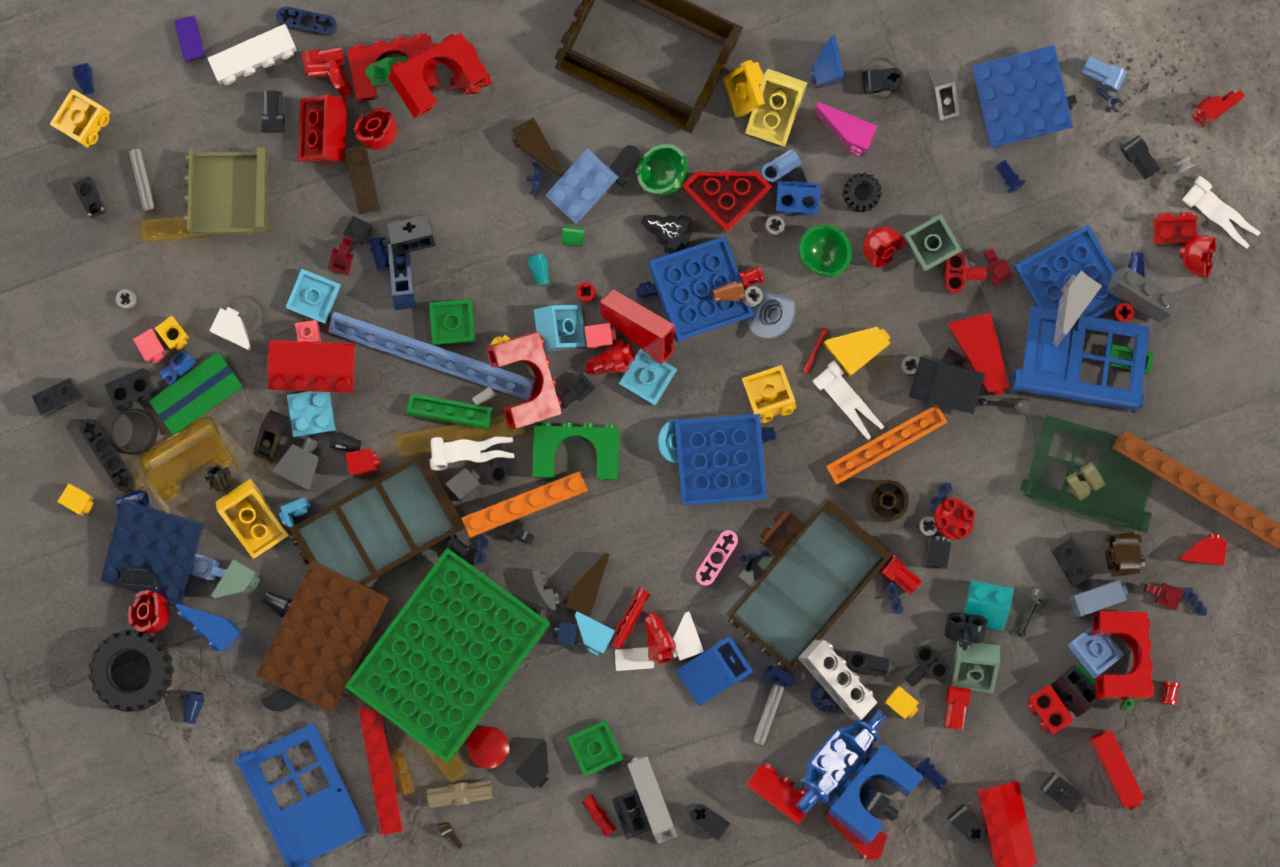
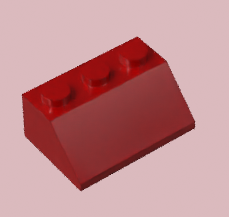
(322, 129)
(777, 791)

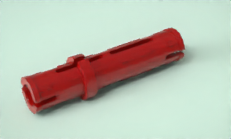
(631, 615)

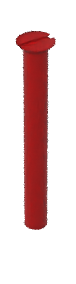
(815, 350)

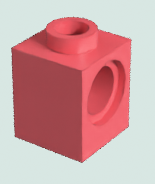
(308, 331)
(599, 336)
(150, 346)

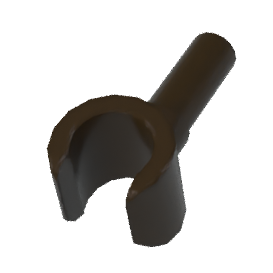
(445, 828)

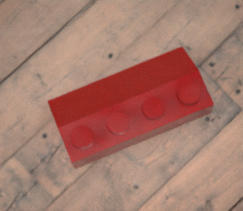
(311, 366)
(1006, 825)

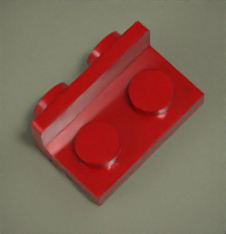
(1174, 229)

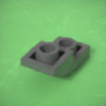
(548, 595)

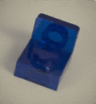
(645, 290)
(782, 677)

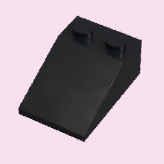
(946, 384)

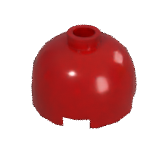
(376, 129)
(881, 245)
(1198, 255)
(149, 612)

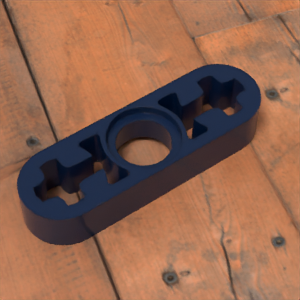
(290, 22)

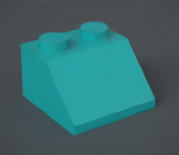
(990, 602)

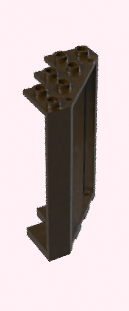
(637, 93)

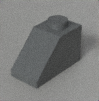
(944, 93)
(464, 483)

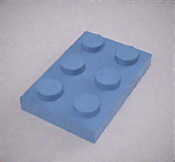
(582, 186)

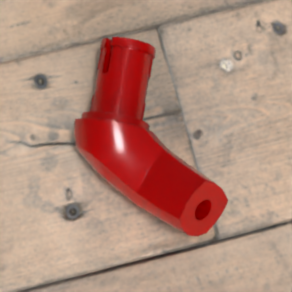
(334, 73)

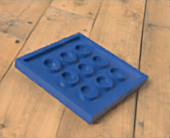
(1022, 96)
(1053, 267)
(686, 288)
(721, 459)

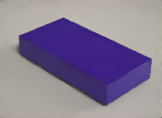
(189, 38)

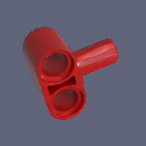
(961, 273)

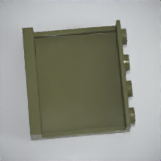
(226, 192)

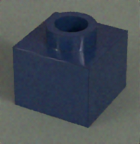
(565, 634)

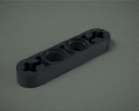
(110, 453)

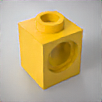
(168, 325)
(76, 500)
(902, 703)

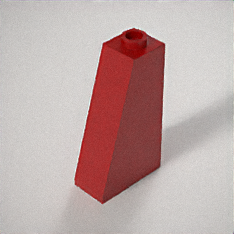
(639, 325)
(981, 349)
(1116, 769)

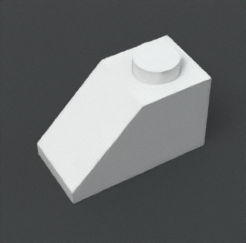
(231, 327)
(686, 639)

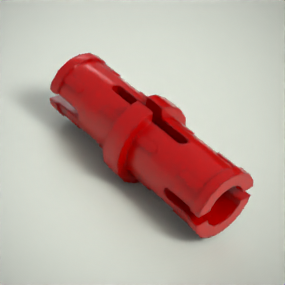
(598, 815)

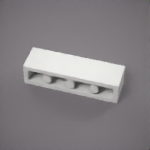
(252, 54)

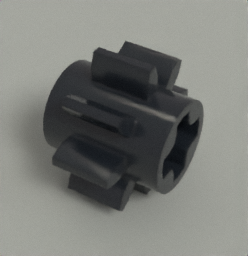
(218, 478)

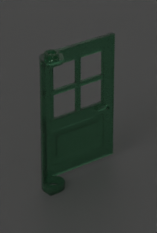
(1125, 487)

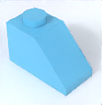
(594, 634)

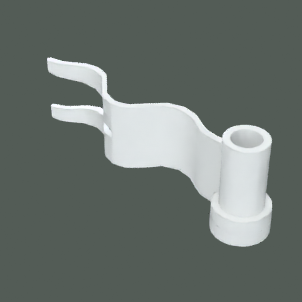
(1217, 210)
(845, 397)
(464, 450)

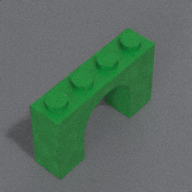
(549, 437)

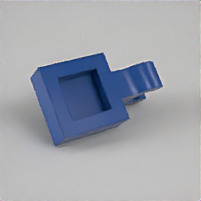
(179, 364)

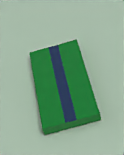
(196, 393)

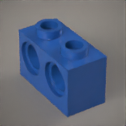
(798, 191)

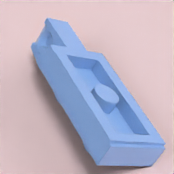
(207, 568)

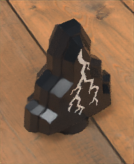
(669, 231)

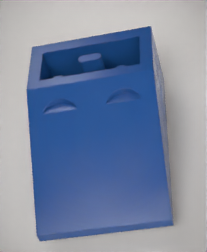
(218, 629)
(714, 671)

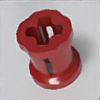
(752, 276)
(586, 299)
(1127, 308)
(1169, 693)

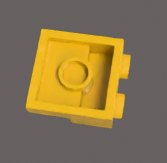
(744, 88)
(80, 118)
(769, 393)

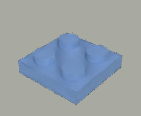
(1095, 652)

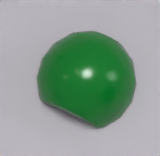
(662, 170)
(825, 251)

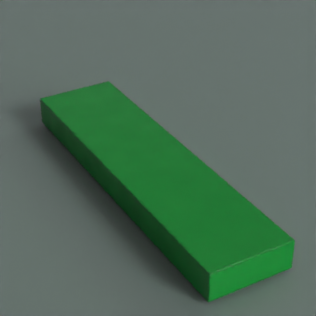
(449, 411)

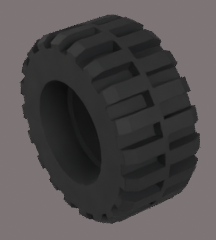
(102, 671)

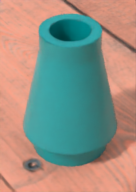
(539, 267)

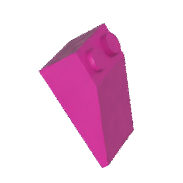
(849, 130)

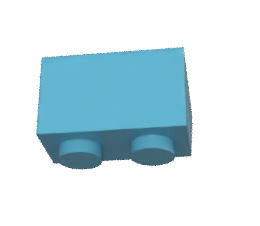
(561, 327)

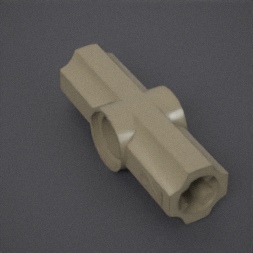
(459, 794)

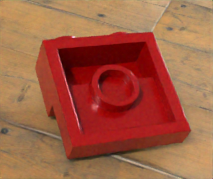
(1212, 108)

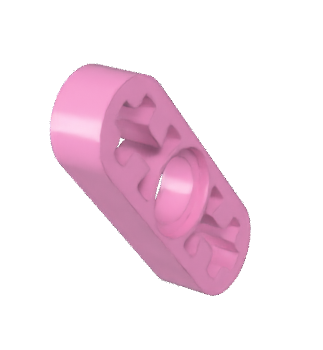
(720, 541)

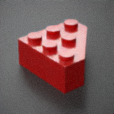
(726, 194)

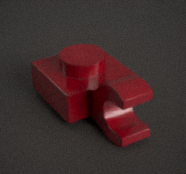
(340, 259)
(998, 270)
(1166, 595)

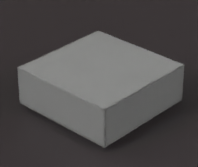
(483, 396)

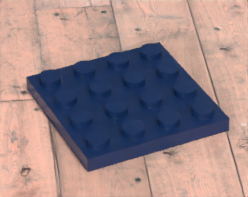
(156, 542)

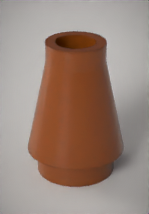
(730, 292)

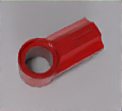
(319, 57)
(896, 571)
(957, 702)

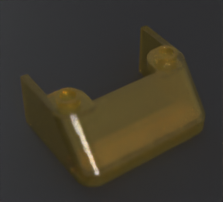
(183, 456)

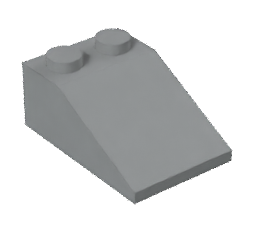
(1076, 297)

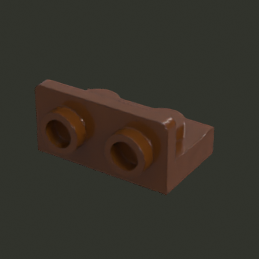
(783, 530)

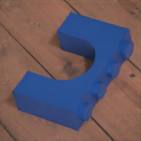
(884, 766)

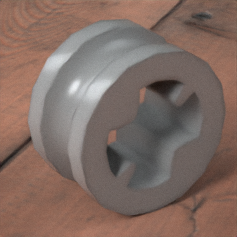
(1184, 165)
(781, 227)
(755, 291)
(132, 297)
(908, 359)
(929, 532)

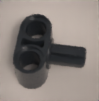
(965, 628)
(926, 667)
(1062, 792)
(877, 803)

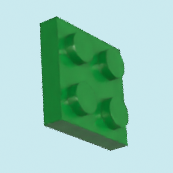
(452, 322)
(595, 748)

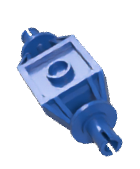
(839, 759)

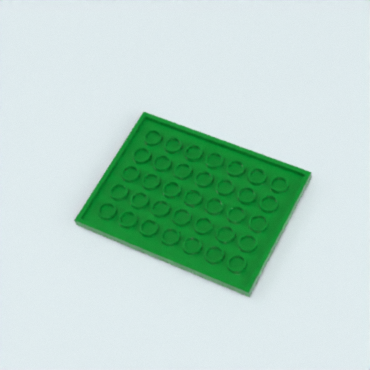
(447, 655)

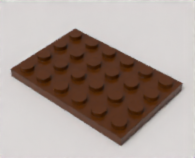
(322, 636)

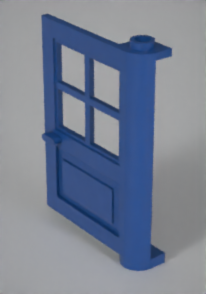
(1057, 369)
(317, 821)

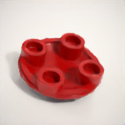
(954, 519)
(488, 747)

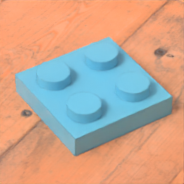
(313, 296)
(647, 377)
(311, 413)

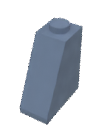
(1098, 598)

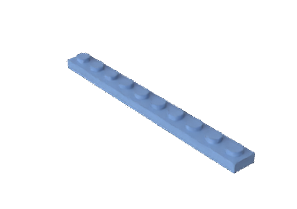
(431, 356)

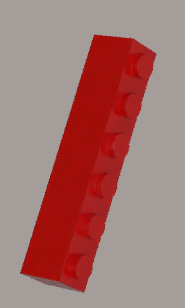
(381, 770)

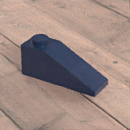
(401, 280)

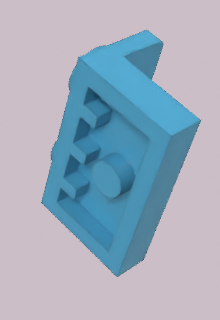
(294, 508)

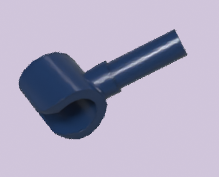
(1111, 100)
(752, 556)

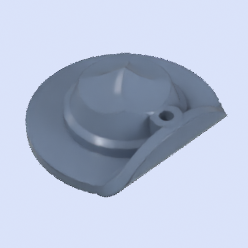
(772, 315)

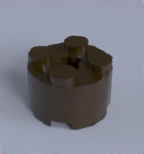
(899, 501)
(1124, 554)

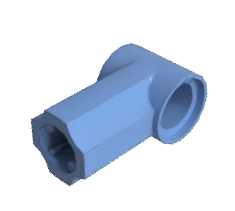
(1108, 75)
(781, 166)

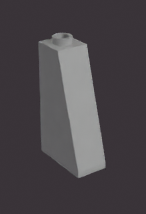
(652, 799)

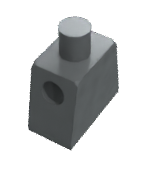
(300, 464)

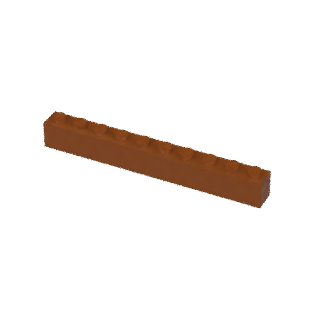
(1198, 488)

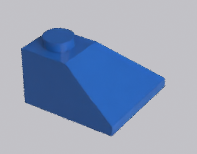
(827, 67)

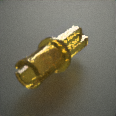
(403, 773)

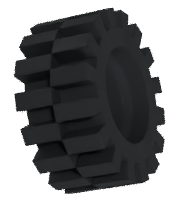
(862, 179)

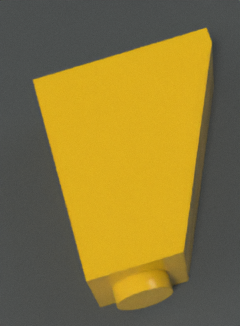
(857, 348)

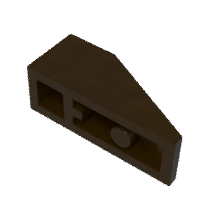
(534, 144)
(362, 179)
(585, 591)

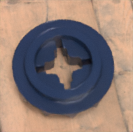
(823, 705)

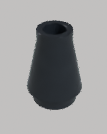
(344, 442)
(277, 603)

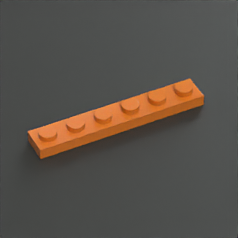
(886, 444)
(524, 504)

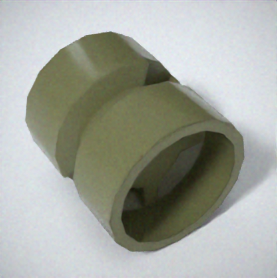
(1085, 481)

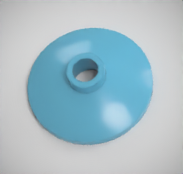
(666, 448)

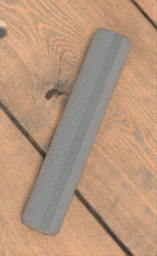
(141, 179)
(768, 714)

